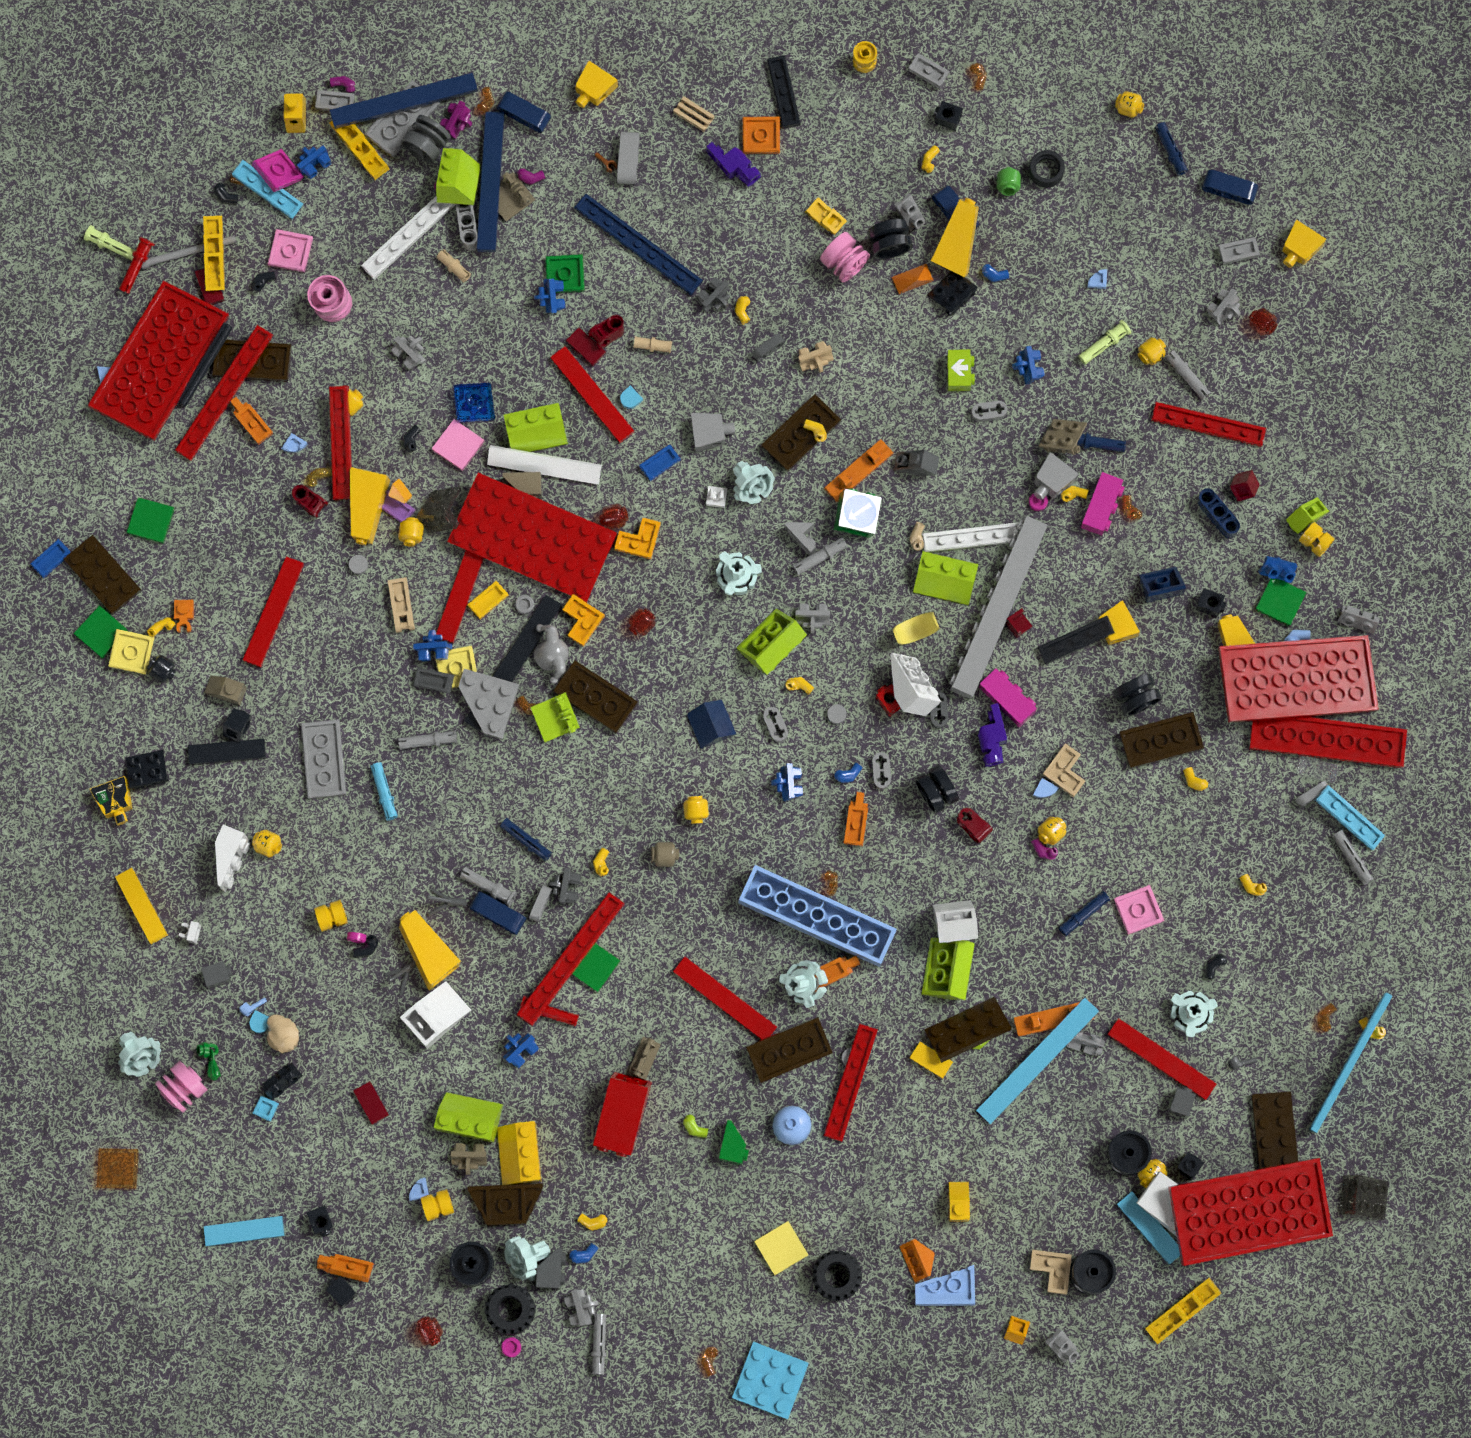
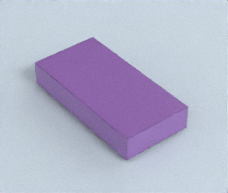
(396, 509)

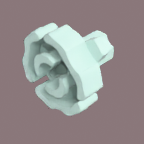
(752, 482)
(746, 568)
(803, 982)
(1203, 1007)
(138, 1054)
(524, 1257)

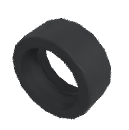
(1046, 182)

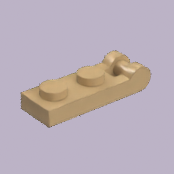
(401, 604)

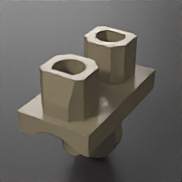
(467, 1159)

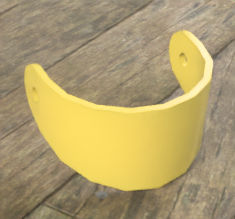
(916, 628)

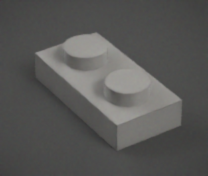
(928, 71)
(329, 100)
(1239, 250)

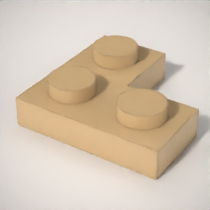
(1060, 771)
(1058, 1267)

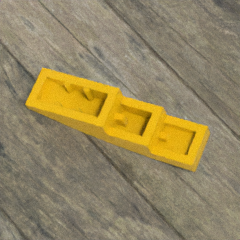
(362, 150)
(214, 253)
(141, 906)
(1183, 1310)

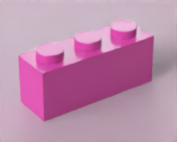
(1103, 504)
(1008, 697)

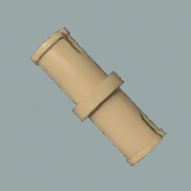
(453, 265)
(652, 344)

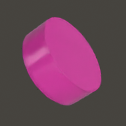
(1036, 504)
(356, 937)
(511, 1347)

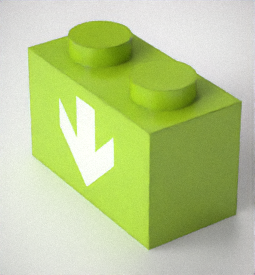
(959, 370)

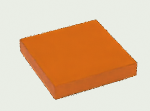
(761, 135)

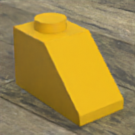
(959, 1202)

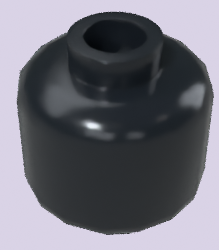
(161, 668)

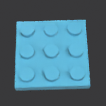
(770, 1380)

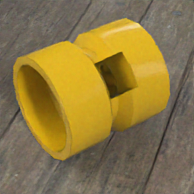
(864, 57)
(1310, 536)
(331, 915)
(437, 1205)

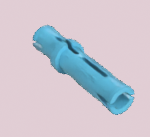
(386, 799)

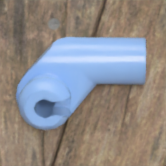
(1297, 635)

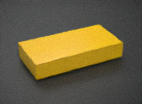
(488, 600)
(929, 1060)

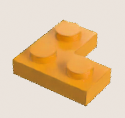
(641, 544)
(587, 619)

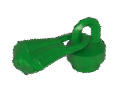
(203, 1051)

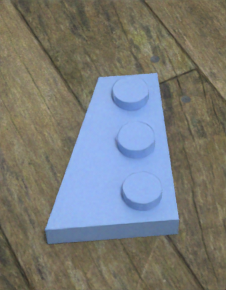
(948, 1290)

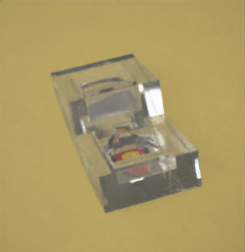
(1317, 770)

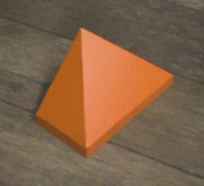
(912, 279)
(918, 1259)

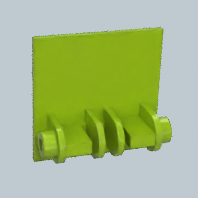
(555, 717)

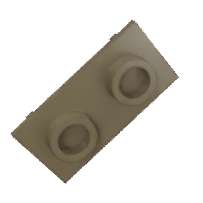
(644, 1058)

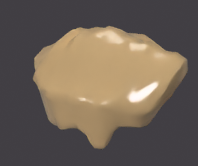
(282, 1034)

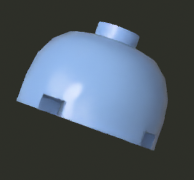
(791, 1125)

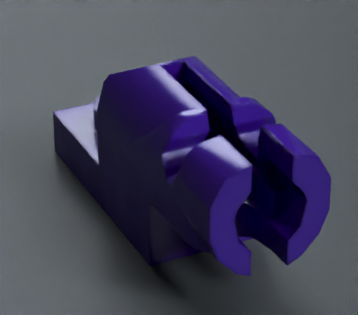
(734, 164)
(993, 736)

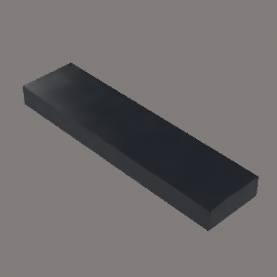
(783, 92)
(1076, 640)
(227, 751)

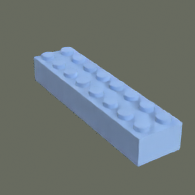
(817, 916)

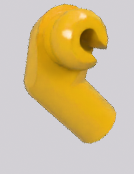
(818, 430)
(1194, 782)
(594, 1223)

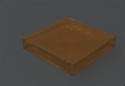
(117, 1168)

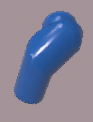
(993, 275)
(848, 775)
(583, 1256)

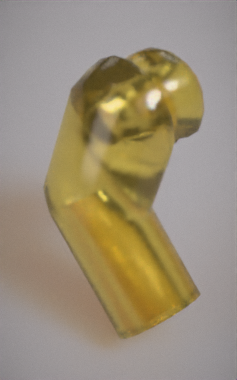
(312, 477)

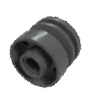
(425, 139)

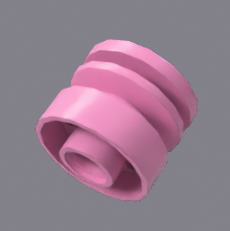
(844, 256)
(329, 298)
(181, 1086)

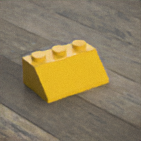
(519, 1153)

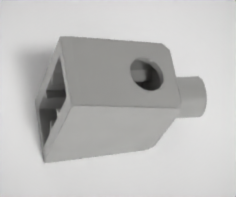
(709, 430)
(1054, 477)

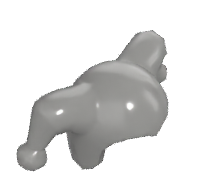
(552, 652)

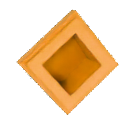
(399, 492)
(1017, 1330)

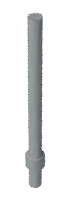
(180, 253)

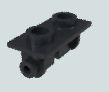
(288, 1076)

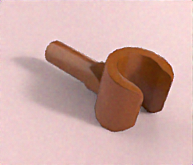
(606, 162)

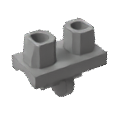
(910, 212)
(1227, 308)
(414, 357)
(813, 618)
(583, 1305)
(1062, 1346)

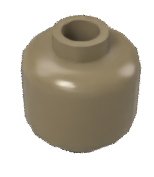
(664, 854)

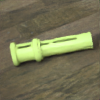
(104, 240)
(1111, 337)

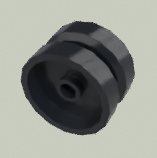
(889, 239)
(1137, 695)
(936, 788)
(1125, 1164)
(463, 1256)
(1087, 1283)

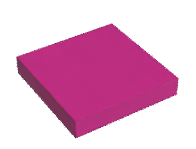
(277, 170)

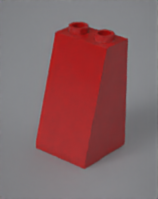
(622, 1114)

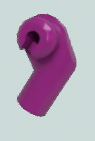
(344, 81)
(530, 178)
(1044, 852)

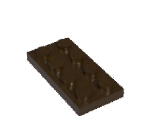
(271, 366)
(792, 441)
(102, 574)
(596, 697)
(1161, 740)
(967, 1029)
(789, 1049)
(1274, 1128)

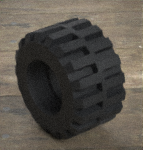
(853, 1268)
(492, 1309)

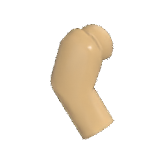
(916, 537)

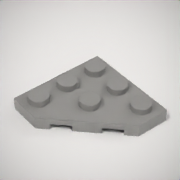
(489, 701)

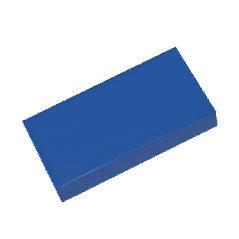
(660, 462)
(50, 558)

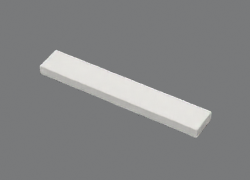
(405, 237)
(545, 464)
(969, 537)

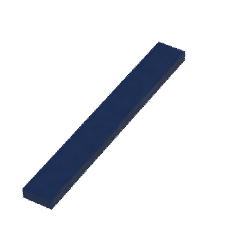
(403, 100)
(490, 182)
(638, 244)

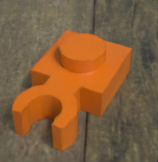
(183, 612)

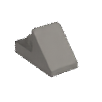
(798, 532)

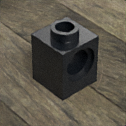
(952, 122)
(1211, 595)
(236, 724)
(1189, 1166)
(317, 1213)
(341, 1291)

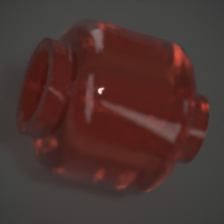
(1263, 321)
(614, 516)
(641, 622)
(428, 1331)

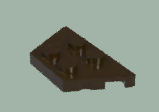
(506, 1202)

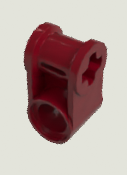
(605, 333)
(311, 503)
(976, 827)

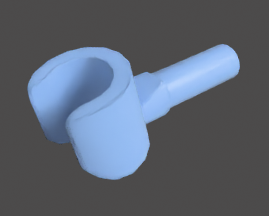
(246, 1009)

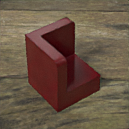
(1244, 485)
(1018, 623)

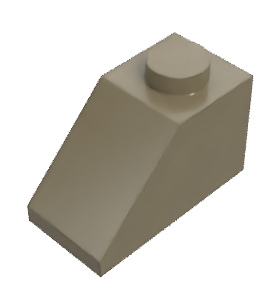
(526, 482)
(226, 689)

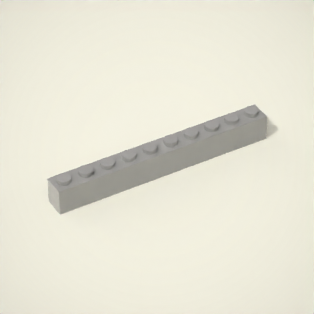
(998, 608)

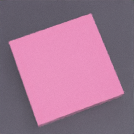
(290, 250)
(458, 445)
(1138, 910)

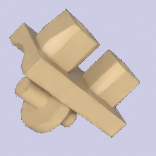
(816, 358)

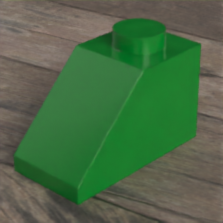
(733, 1146)

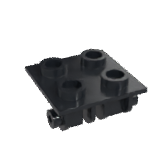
(952, 292)
(146, 770)

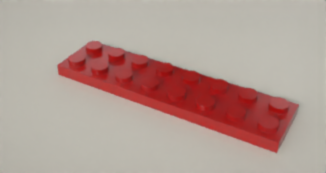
(1331, 740)

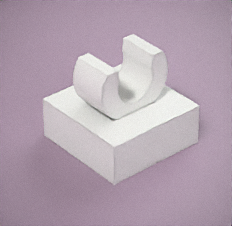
(716, 497)
(193, 932)

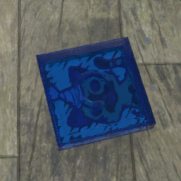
(474, 402)

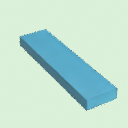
(280, 199)
(1349, 817)
(1150, 1228)
(244, 1231)

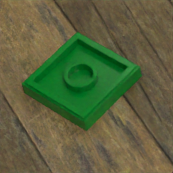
(567, 269)
(150, 520)
(1280, 601)
(99, 631)
(596, 968)

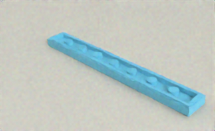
(1352, 1059)
(1037, 1060)

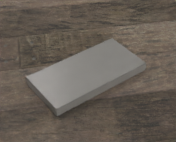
(391, 129)
(323, 759)

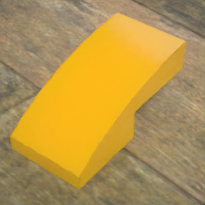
(825, 216)

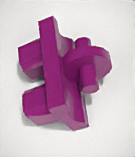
(459, 119)

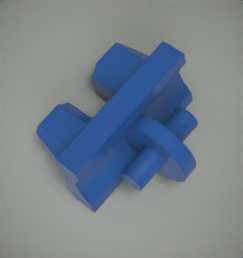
(311, 158)
(548, 297)
(1026, 365)
(1279, 569)
(440, 648)
(785, 782)
(513, 1055)

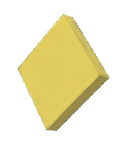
(131, 651)
(457, 661)
(781, 1248)

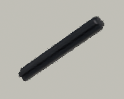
(205, 363)

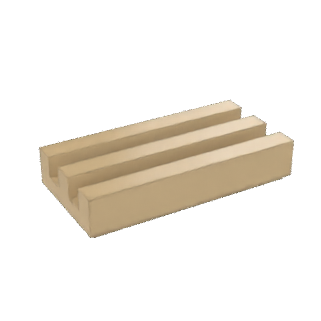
(696, 107)

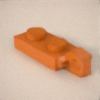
(251, 421)
(856, 821)
(838, 969)
(346, 1267)

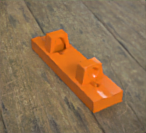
(859, 469)
(1042, 1020)

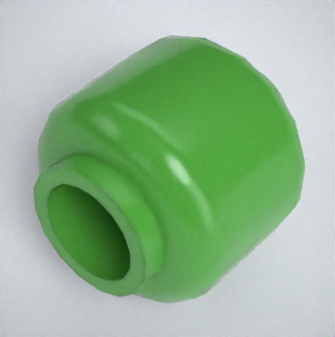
(1008, 181)

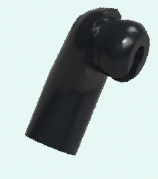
(223, 195)
(261, 279)
(409, 438)
(368, 948)
(1213, 963)

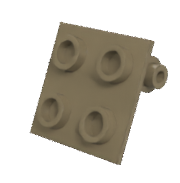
(513, 196)
(1063, 436)

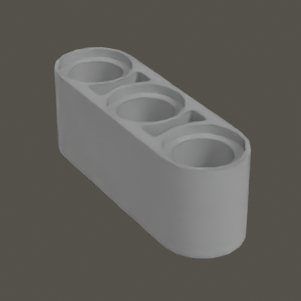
(628, 158)
(467, 230)

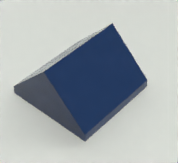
(1162, 584)
(711, 723)

